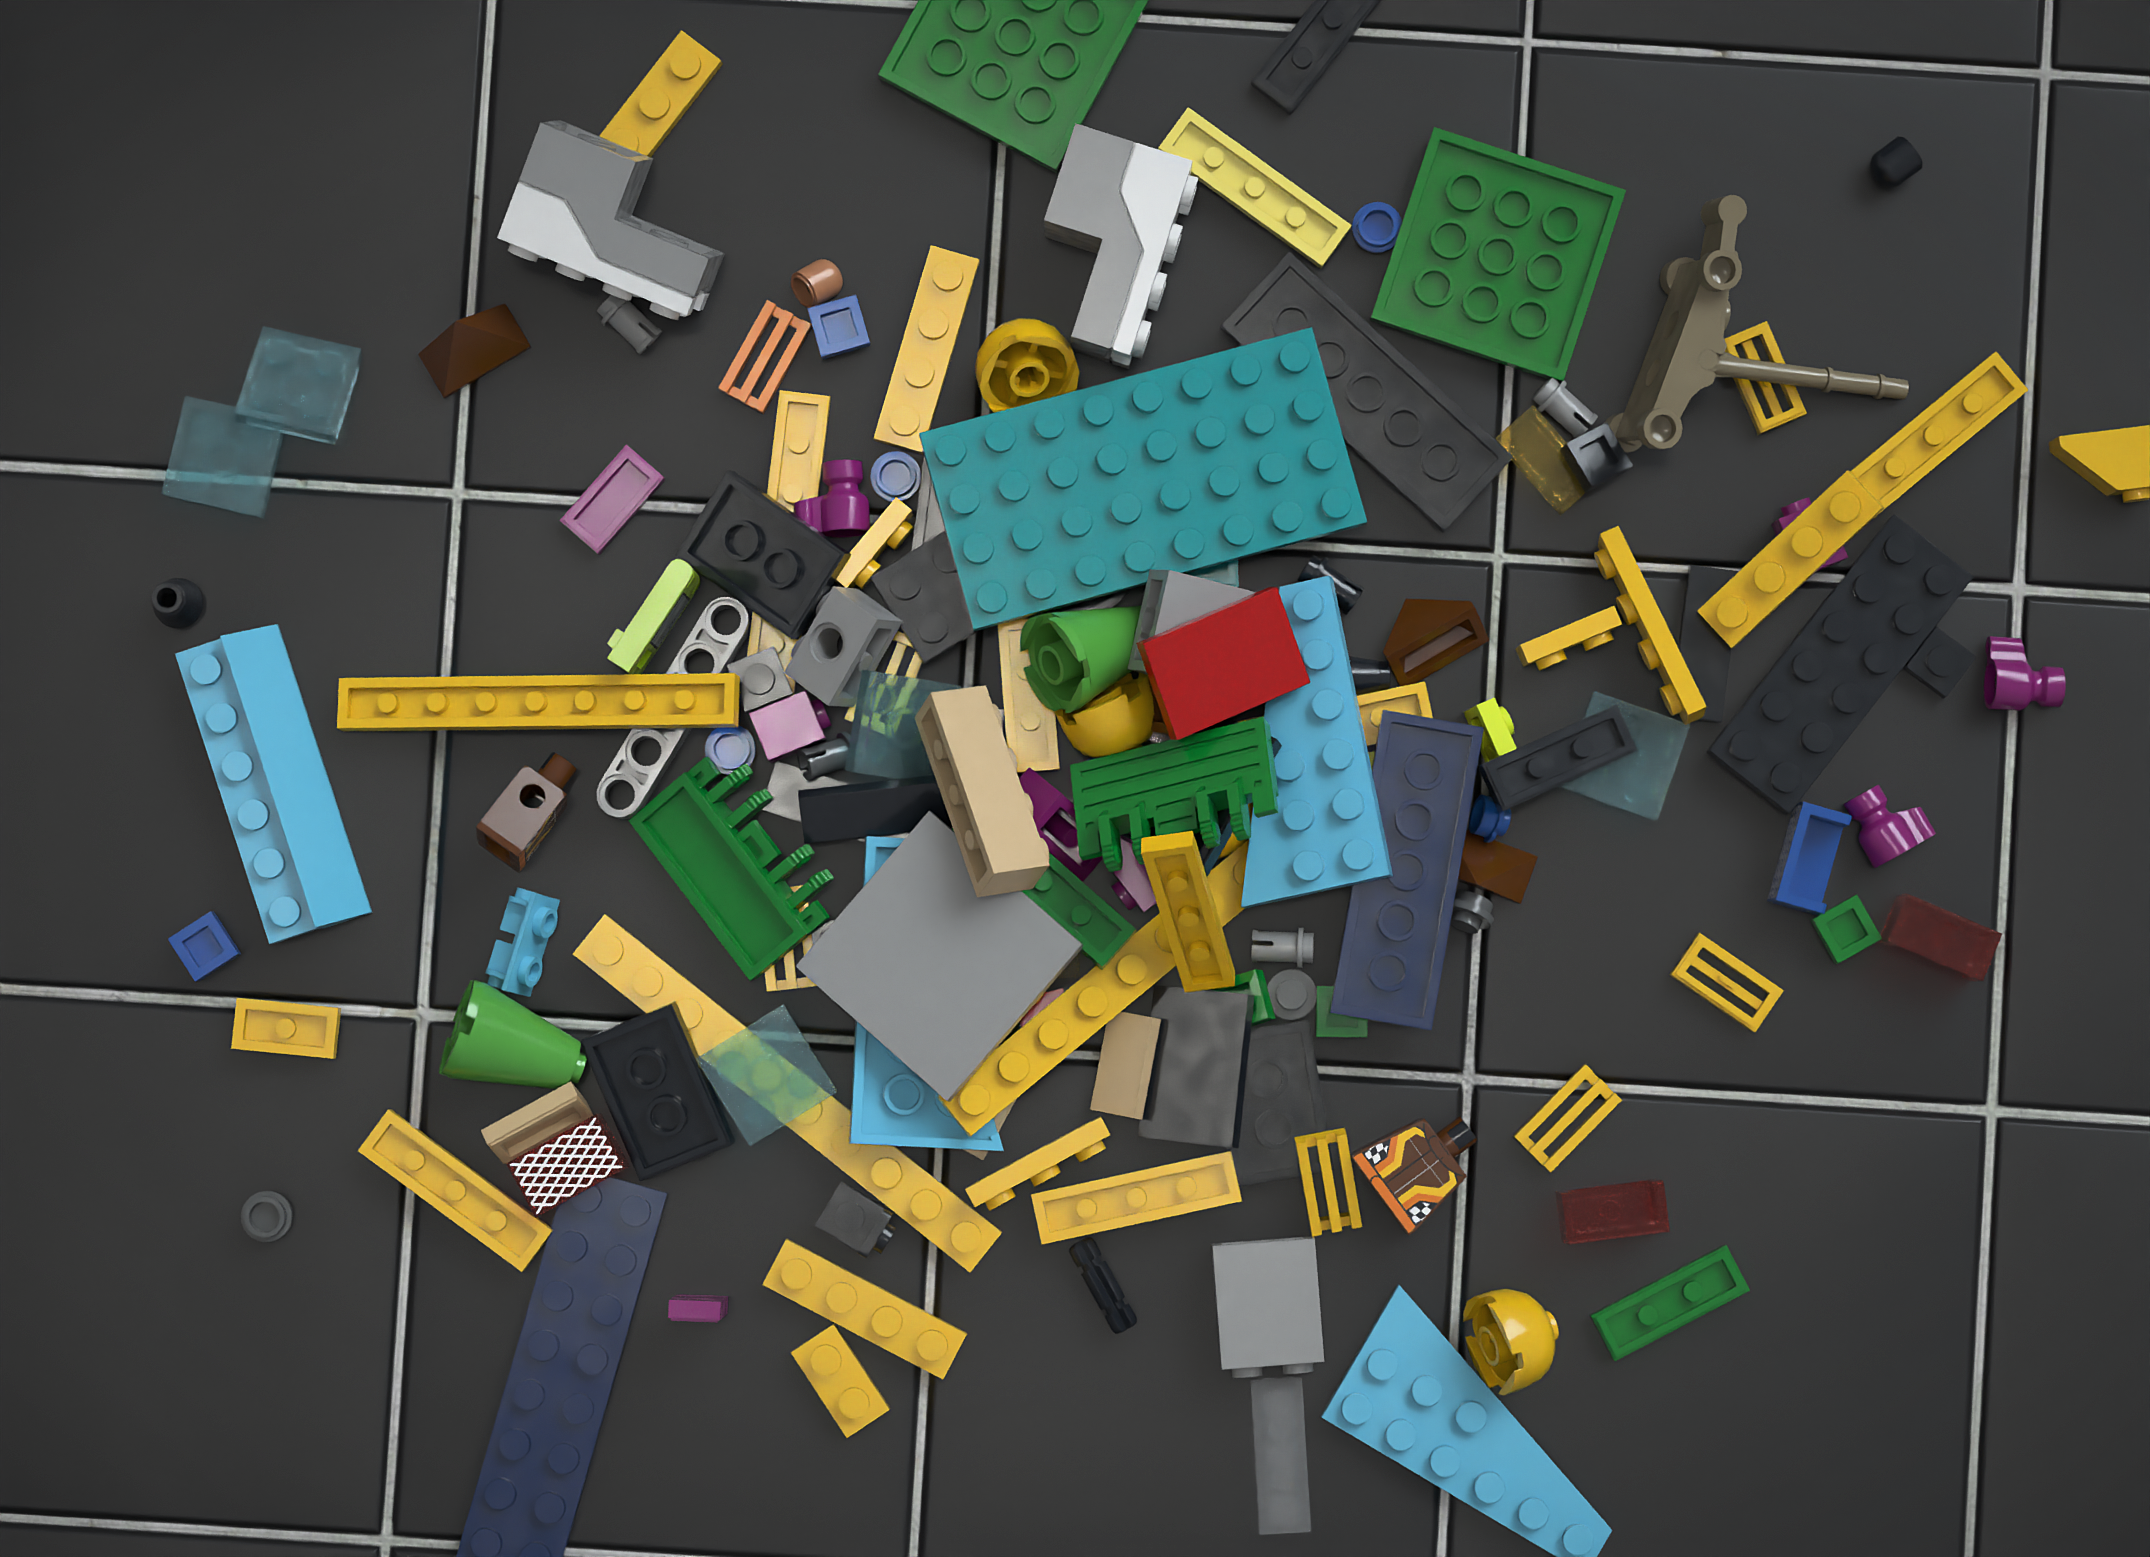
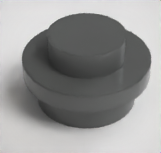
(1471, 912)
(1292, 994)
(266, 1216)

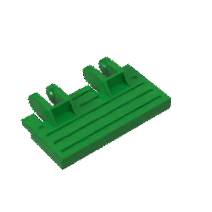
(1174, 789)
(726, 869)

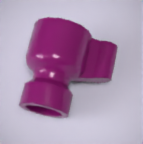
(843, 509)
(2013, 683)
(1887, 833)

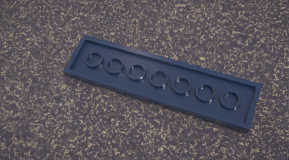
(563, 1372)

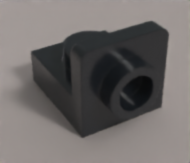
(857, 1221)

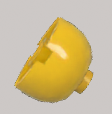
(1024, 364)
(1113, 720)
(1511, 1339)

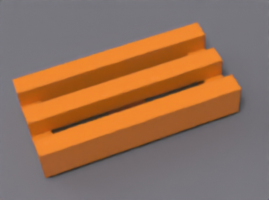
(785, 319)

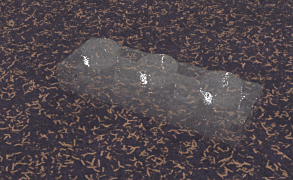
(1280, 1455)

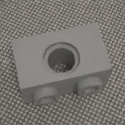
(865, 634)

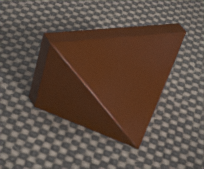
(473, 348)
(1431, 636)
(1496, 867)

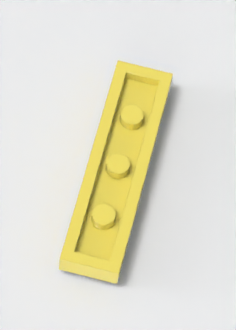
(1256, 188)

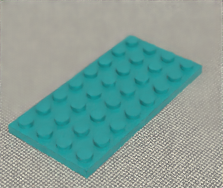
(1141, 478)

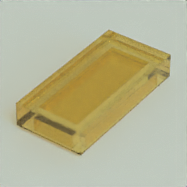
(1538, 456)

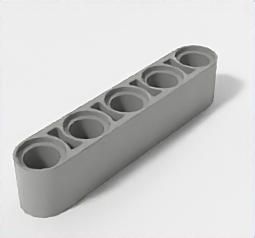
(646, 778)

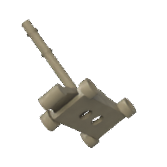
(1691, 345)

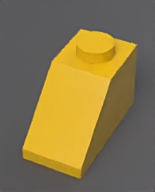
(2110, 460)

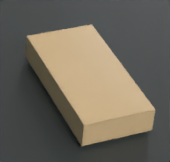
(1125, 1065)
(537, 1122)

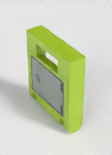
(654, 619)

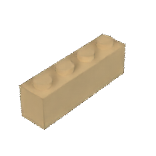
(982, 791)

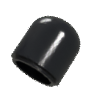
(1895, 163)

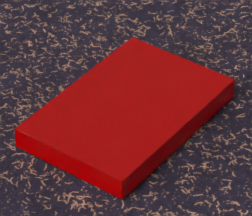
(1223, 663)

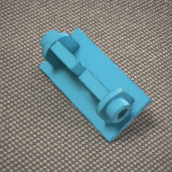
(519, 964)

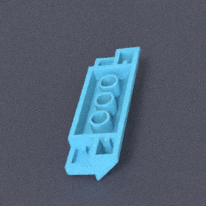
(273, 783)

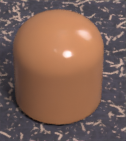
(822, 280)

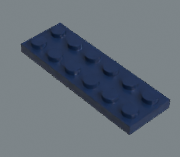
(1402, 922)

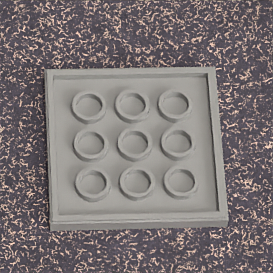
(936, 964)

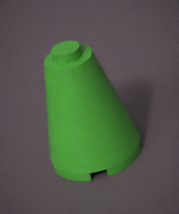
(1078, 653)
(508, 1043)

